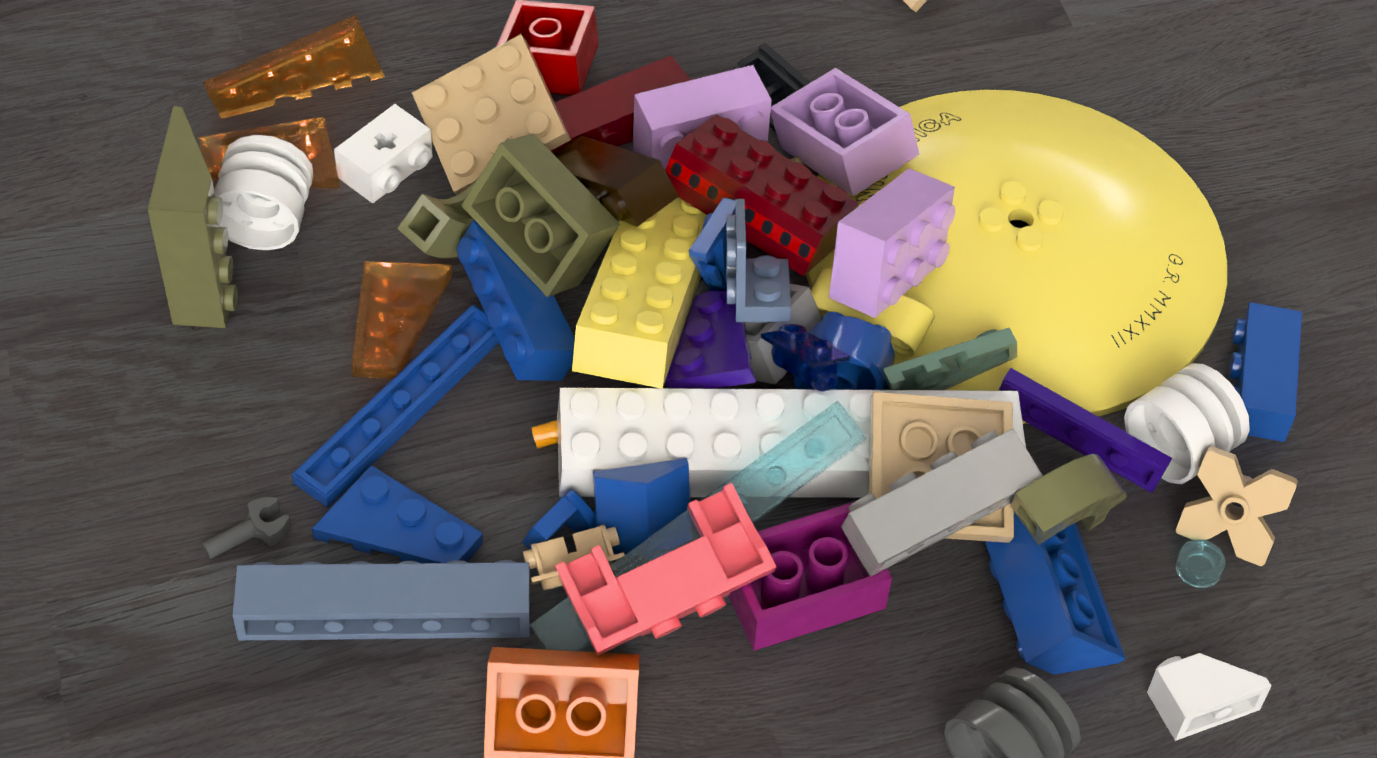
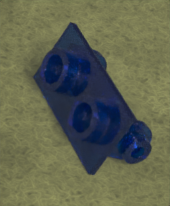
(805, 355)

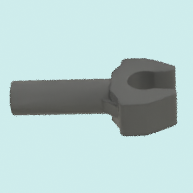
(253, 527)

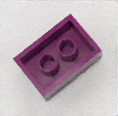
(814, 582)

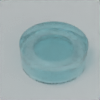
(1200, 563)

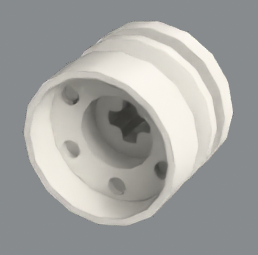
(263, 191)
(1187, 417)

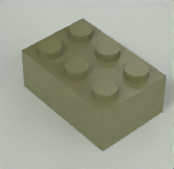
(540, 214)

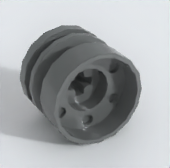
(1014, 720)

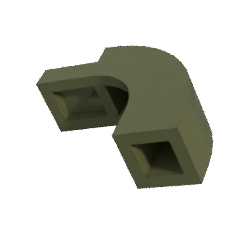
(437, 224)
(1068, 494)

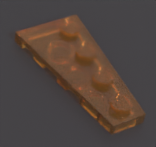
(315, 61)

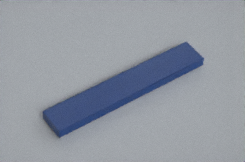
(396, 407)

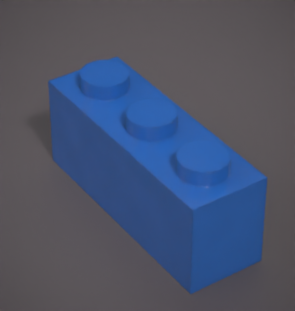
(1267, 368)

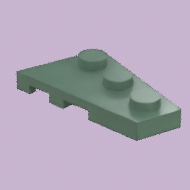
(953, 364)

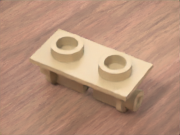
(553, 552)

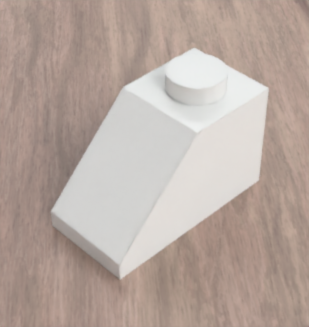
(1204, 693)

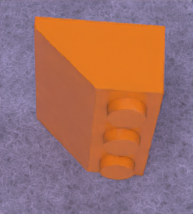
(560, 704)

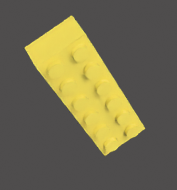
(640, 298)

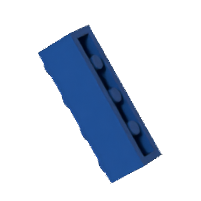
(523, 319)

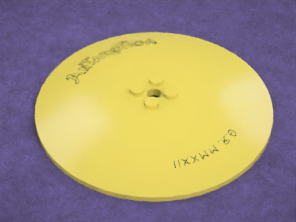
(1117, 257)

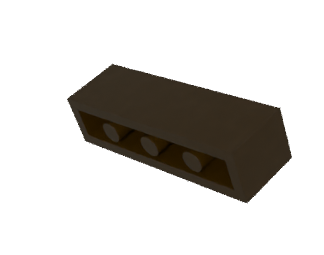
(621, 180)

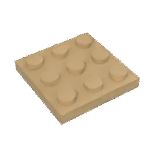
(484, 105)
(918, 430)

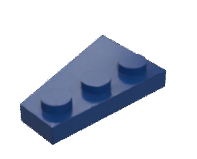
(397, 521)

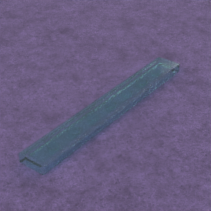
(760, 489)

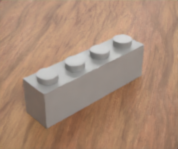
(940, 501)

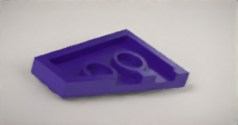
(711, 347)

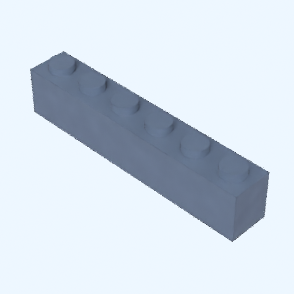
(382, 600)

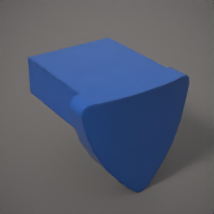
(568, 511)

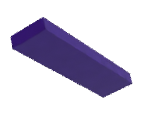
(1087, 432)

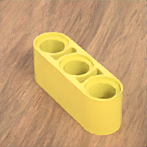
(905, 320)

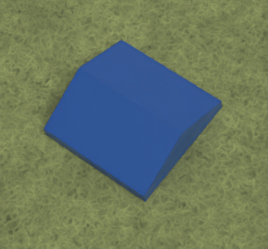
(640, 499)

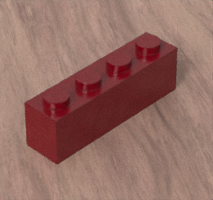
(608, 108)

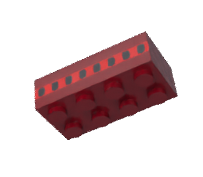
(785, 204)

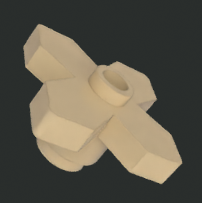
(1245, 525)

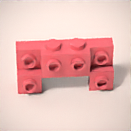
(673, 585)

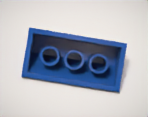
(1054, 601)

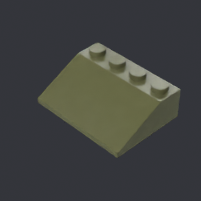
(189, 232)

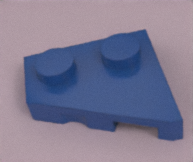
(711, 247)

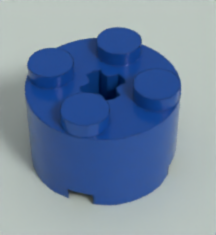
(864, 342)

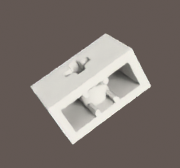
(383, 153)

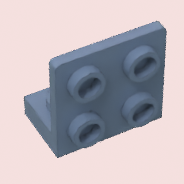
(755, 285)

